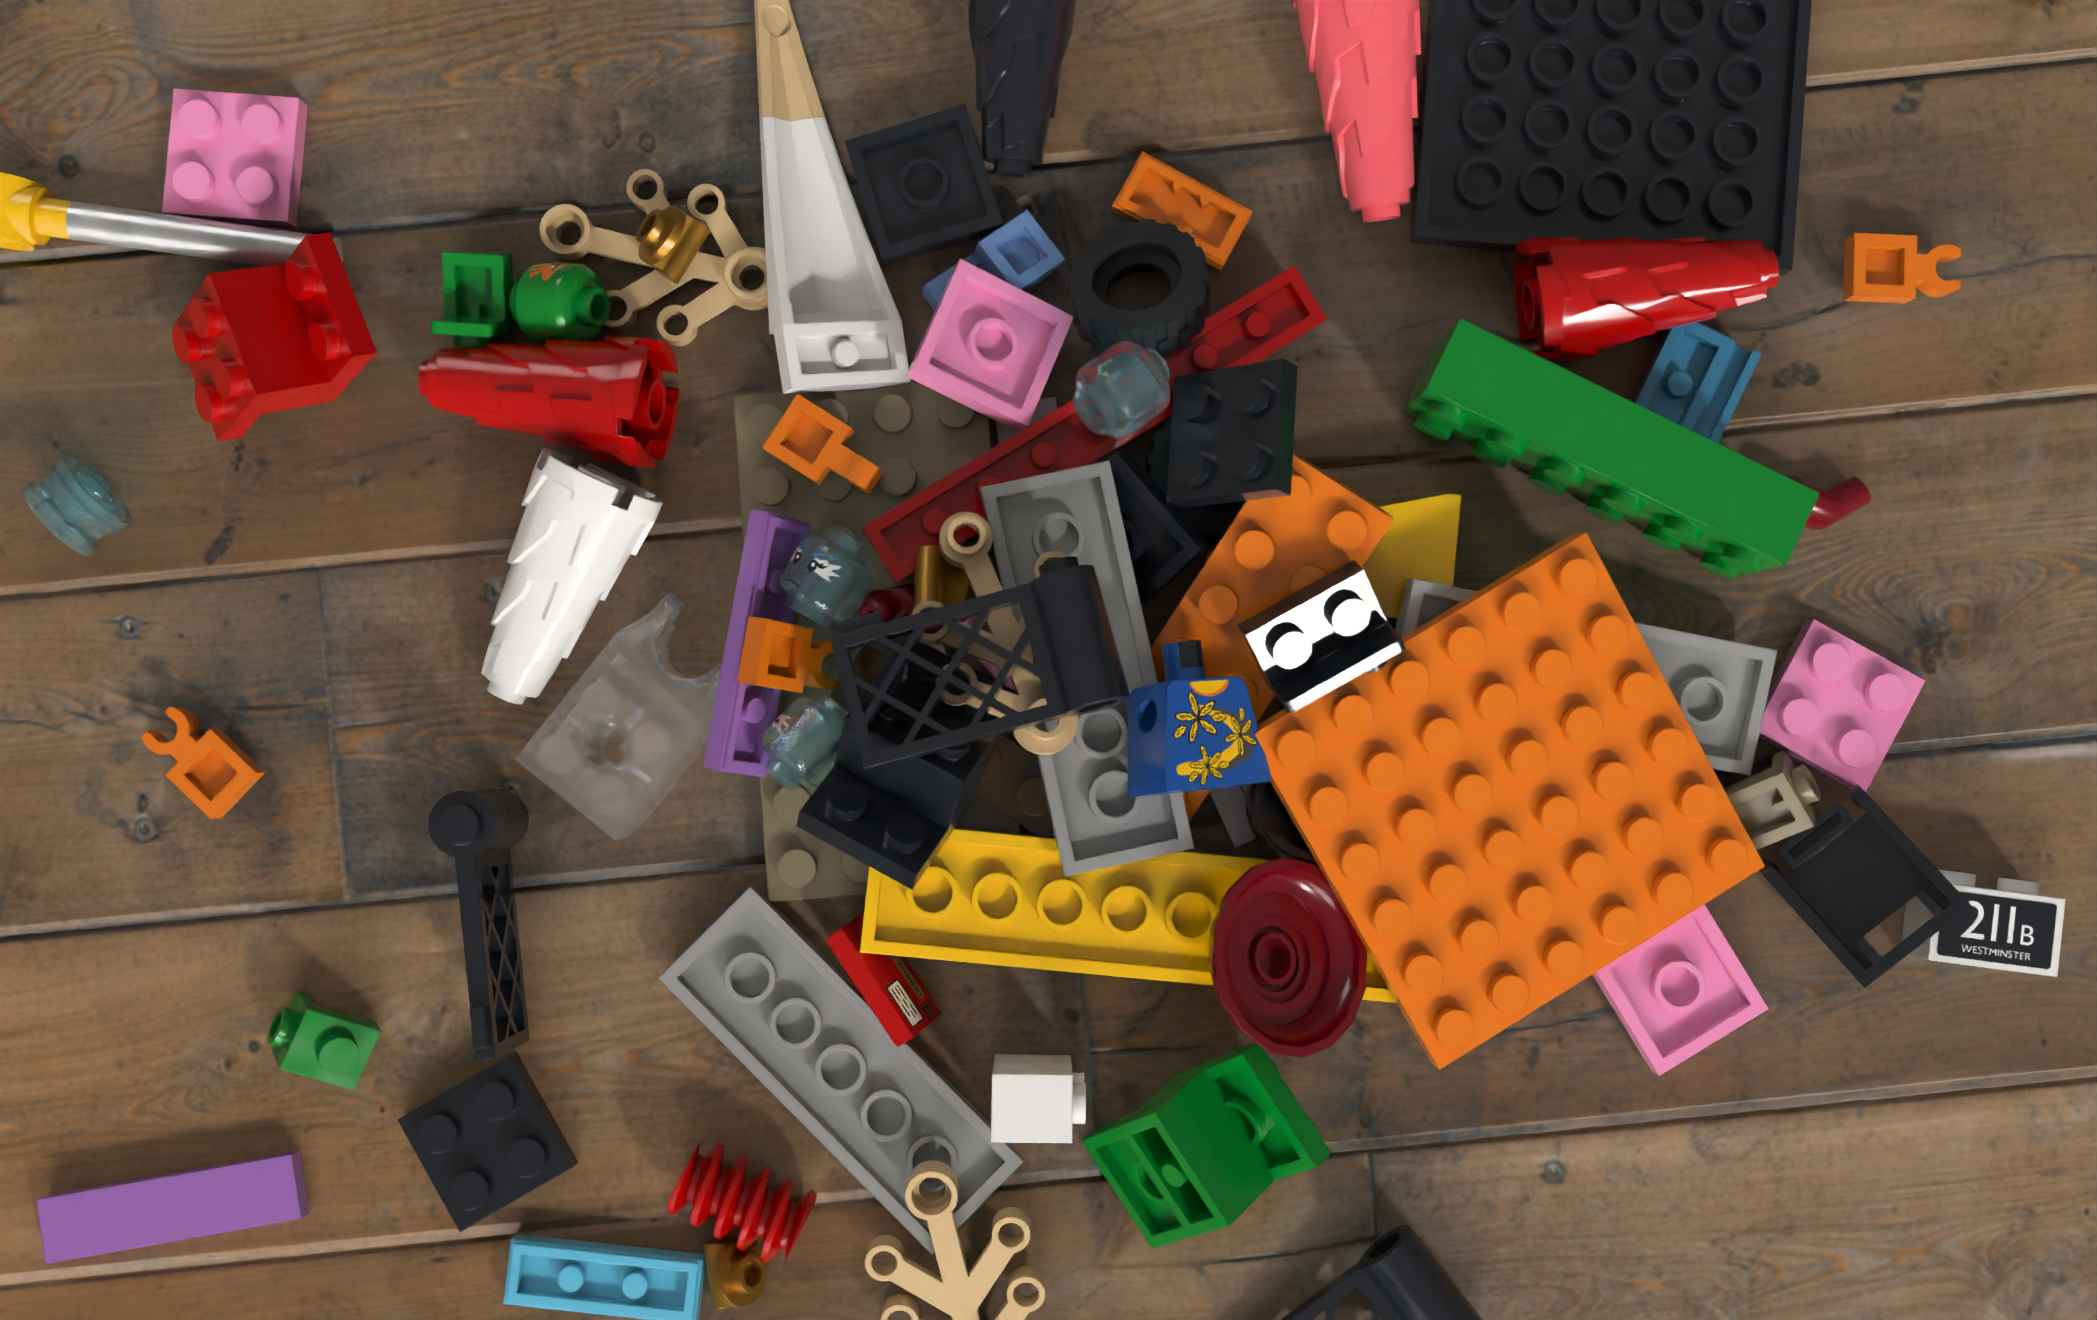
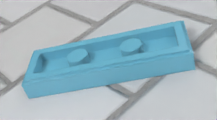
(604, 1278)

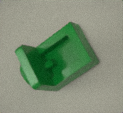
(475, 297)
(321, 1042)

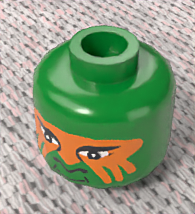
(559, 302)

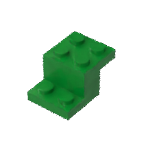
(1206, 1146)

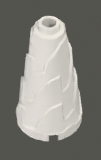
(562, 563)

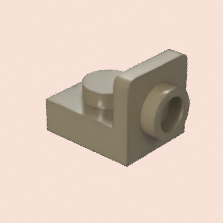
(1775, 801)

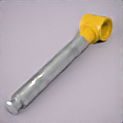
(33, 216)

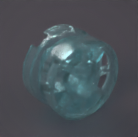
(76, 505)

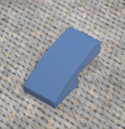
(1014, 253)

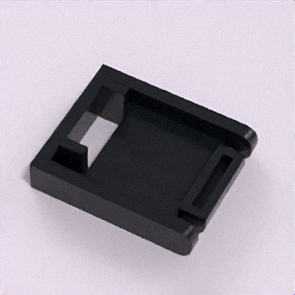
(1857, 876)

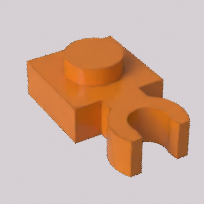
(1889, 269)
(783, 656)
(209, 767)

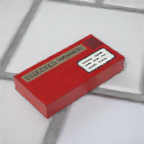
(885, 984)

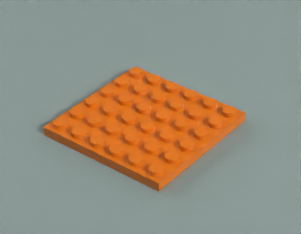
(1508, 800)

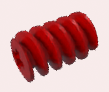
(741, 1202)

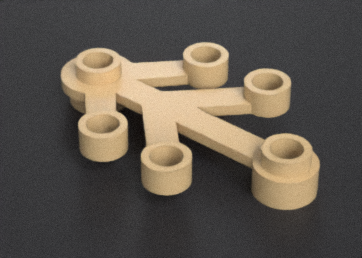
(726, 271)
(1004, 633)
(956, 1290)

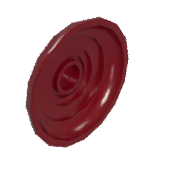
(1286, 959)

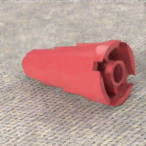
(1366, 94)

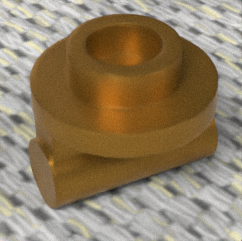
(670, 241)
(938, 579)
(733, 1274)

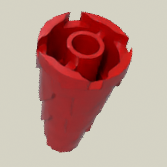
(1620, 289)
(568, 391)

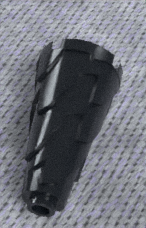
(1017, 76)

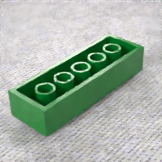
(1608, 453)

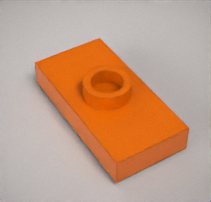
(1172, 197)

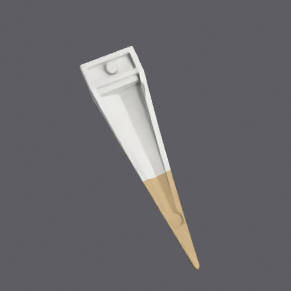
(823, 279)

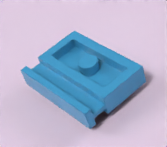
(1696, 379)

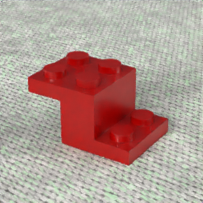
(272, 337)

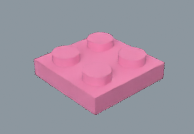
(235, 157)
(990, 346)
(1837, 705)
(1680, 991)

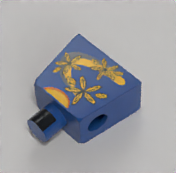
(1192, 730)

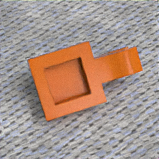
(816, 443)

